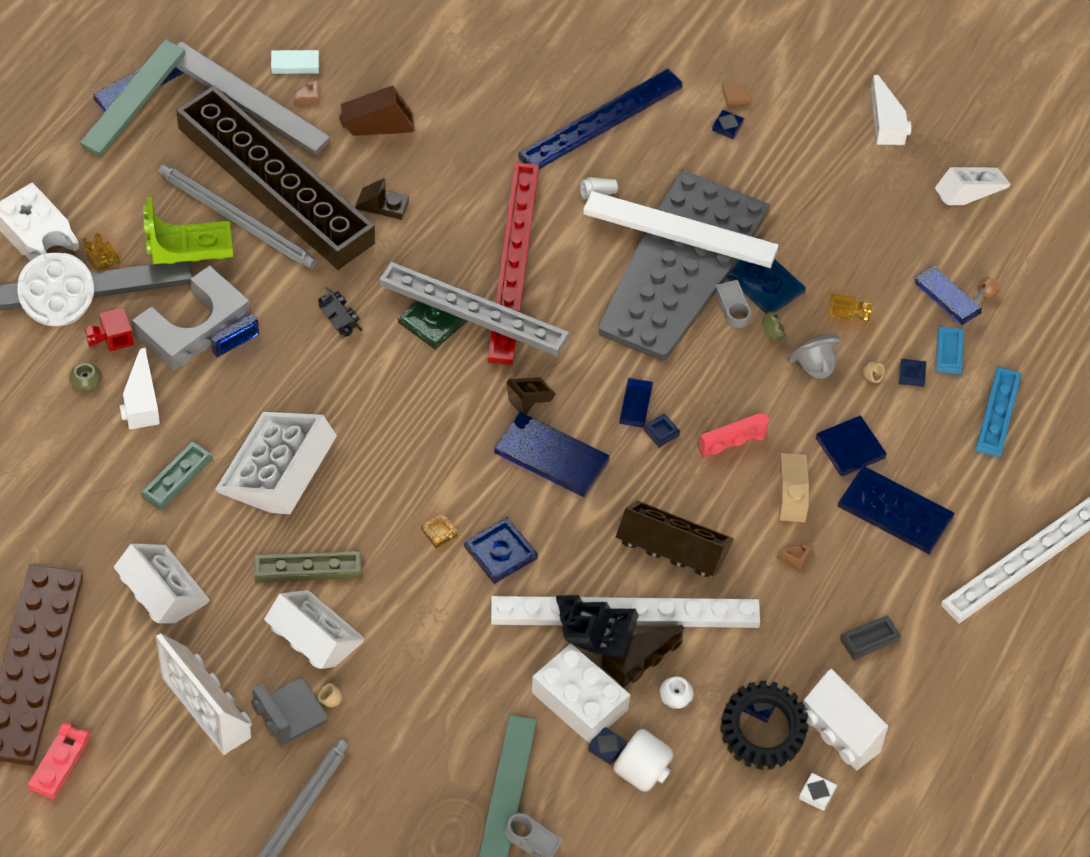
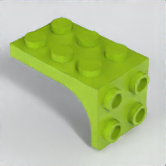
(185, 242)

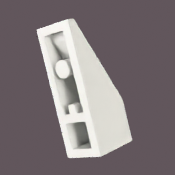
(888, 115)
(969, 184)
(139, 397)

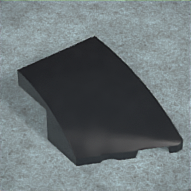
(596, 625)

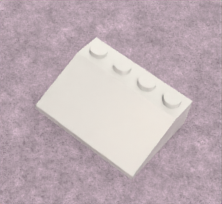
(277, 461)
(202, 695)

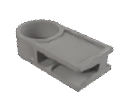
(732, 299)
(539, 841)

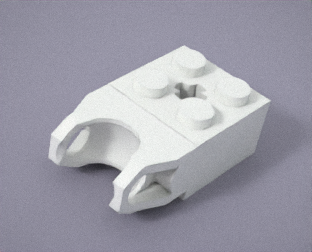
(34, 223)

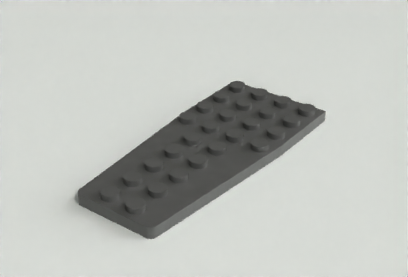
(673, 280)

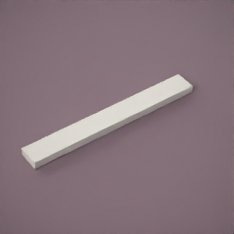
(681, 229)
(1019, 563)

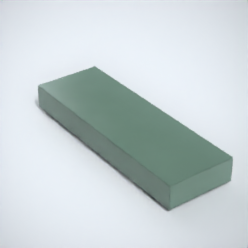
(176, 476)

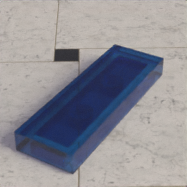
(948, 295)

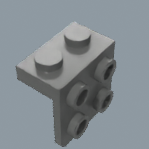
(288, 710)

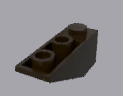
(643, 651)

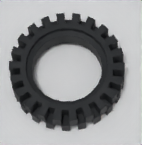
(760, 755)

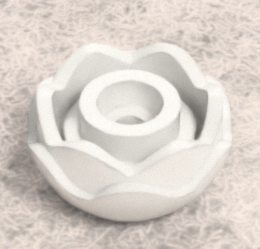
(674, 699)

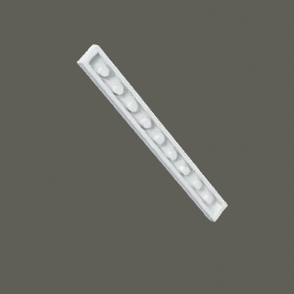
(651, 611)

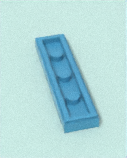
(998, 412)

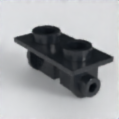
(345, 319)

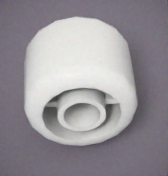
(644, 761)

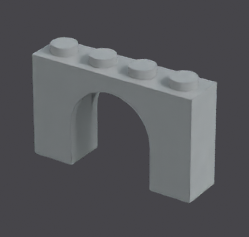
(178, 344)

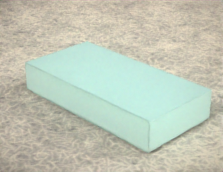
(294, 61)

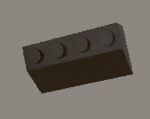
(673, 538)

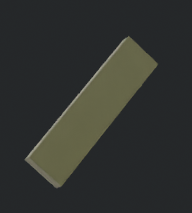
(307, 566)

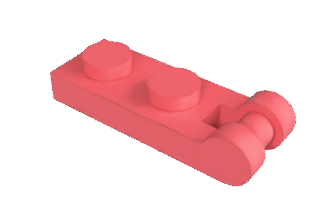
(733, 434)
(59, 761)

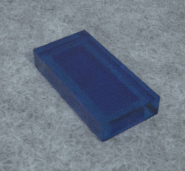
(235, 335)
(636, 402)

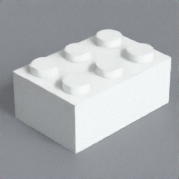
(580, 693)

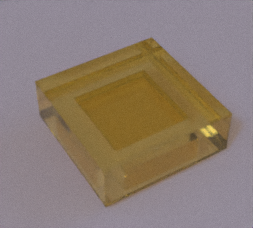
(439, 530)

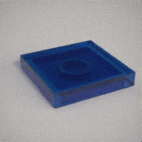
(851, 445)
(500, 550)

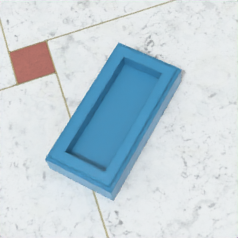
(949, 350)

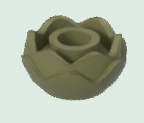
(773, 327)
(83, 383)

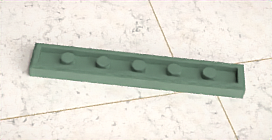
(132, 98)
(508, 785)

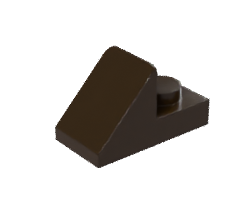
(379, 201)
(527, 391)

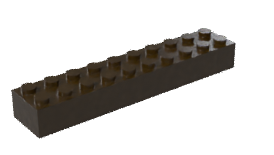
(276, 177)

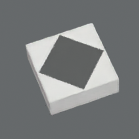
(818, 792)

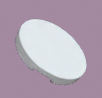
(55, 289)

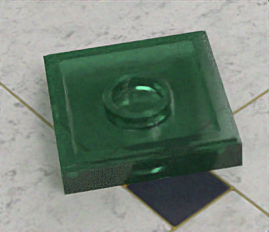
(430, 323)

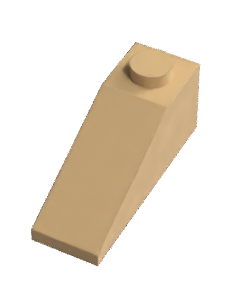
(793, 488)

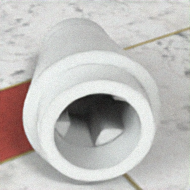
(598, 185)

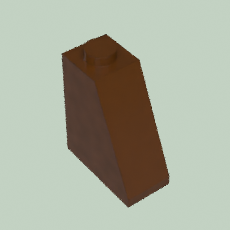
(377, 114)

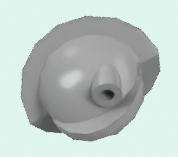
(817, 355)

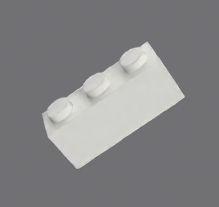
(160, 582)
(313, 628)
(845, 720)

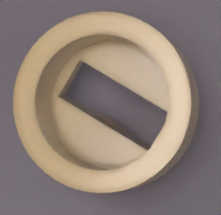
(873, 372)
(330, 695)

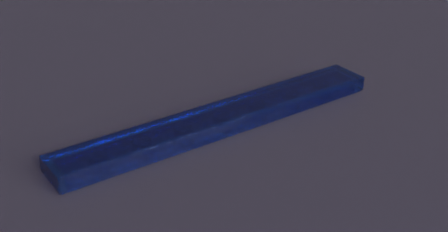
(601, 119)

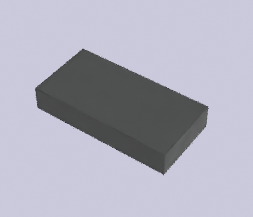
(870, 637)

